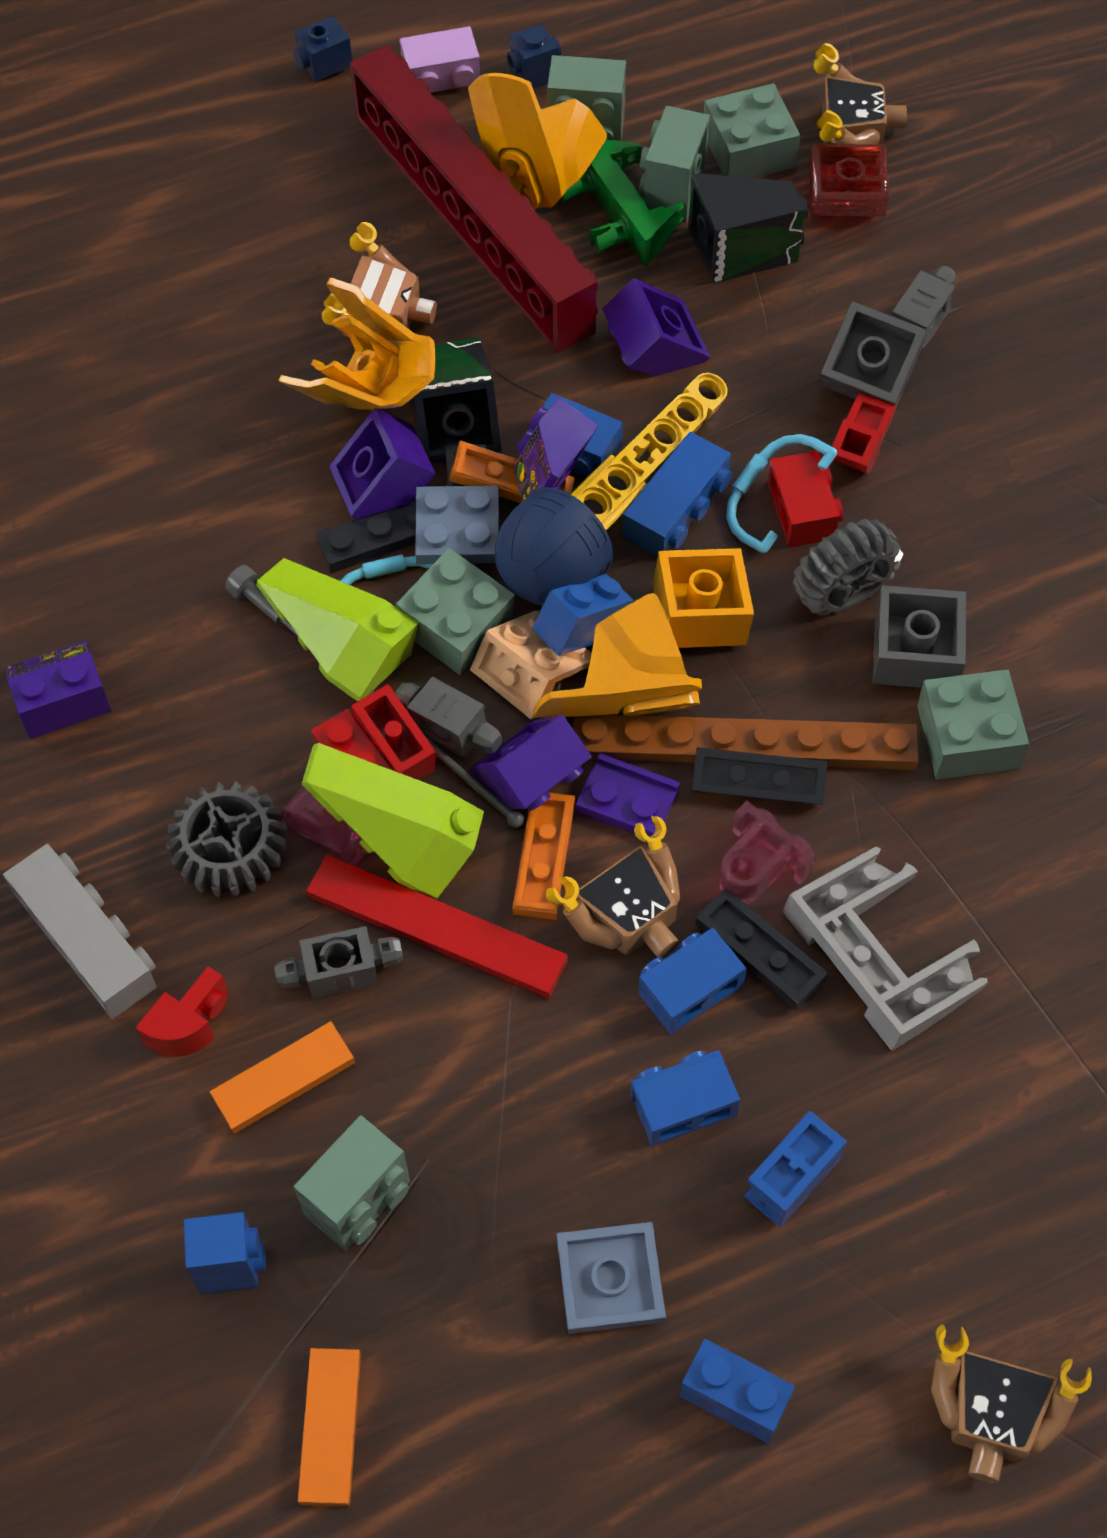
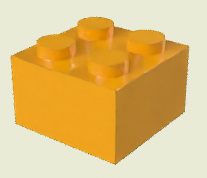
(704, 596)

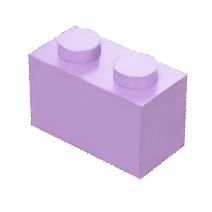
(443, 58)

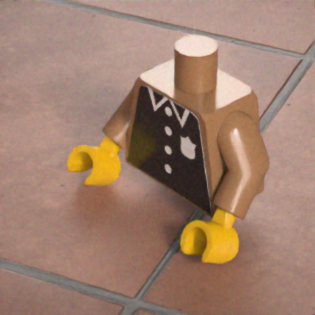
(852, 107)
(629, 900)
(999, 1405)

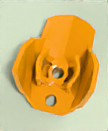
(534, 145)
(387, 361)
(630, 669)

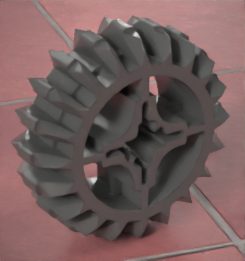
(847, 567)
(243, 819)

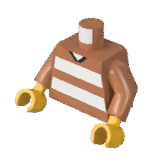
(384, 283)

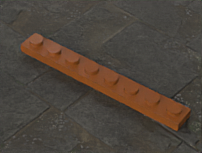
(678, 737)

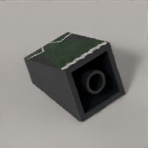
(745, 224)
(457, 401)

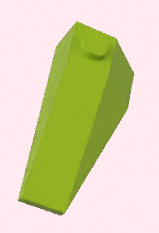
(345, 628)
(406, 822)

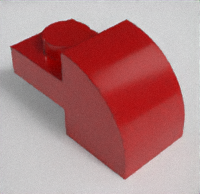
(863, 433)
(182, 1026)

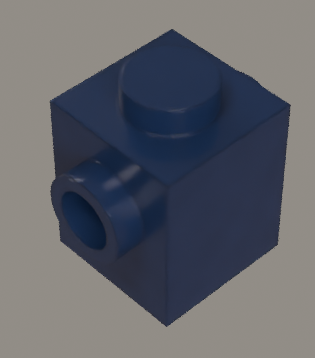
(323, 48)
(532, 54)

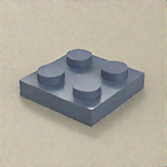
(458, 520)
(610, 1278)

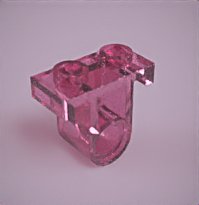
(317, 824)
(762, 853)

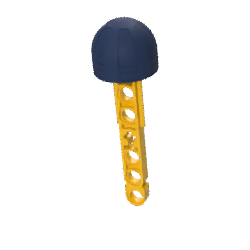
(558, 539)

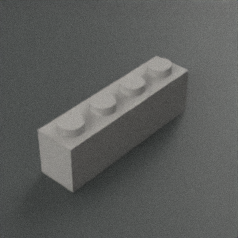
(81, 930)

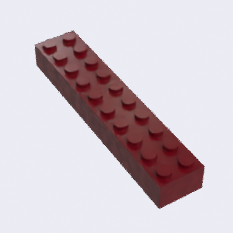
(475, 199)

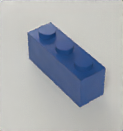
(677, 495)

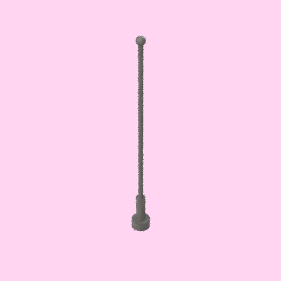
(242, 586)

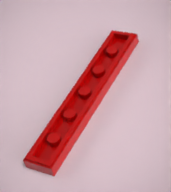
(437, 926)

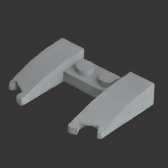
(897, 1005)

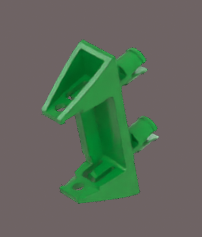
(632, 221)

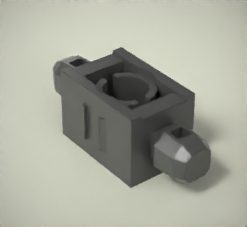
(927, 300)
(449, 717)
(338, 945)

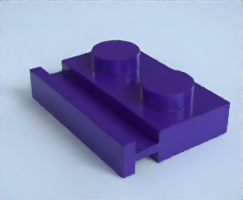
(626, 795)

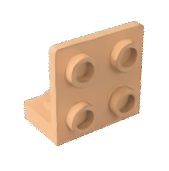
(522, 664)

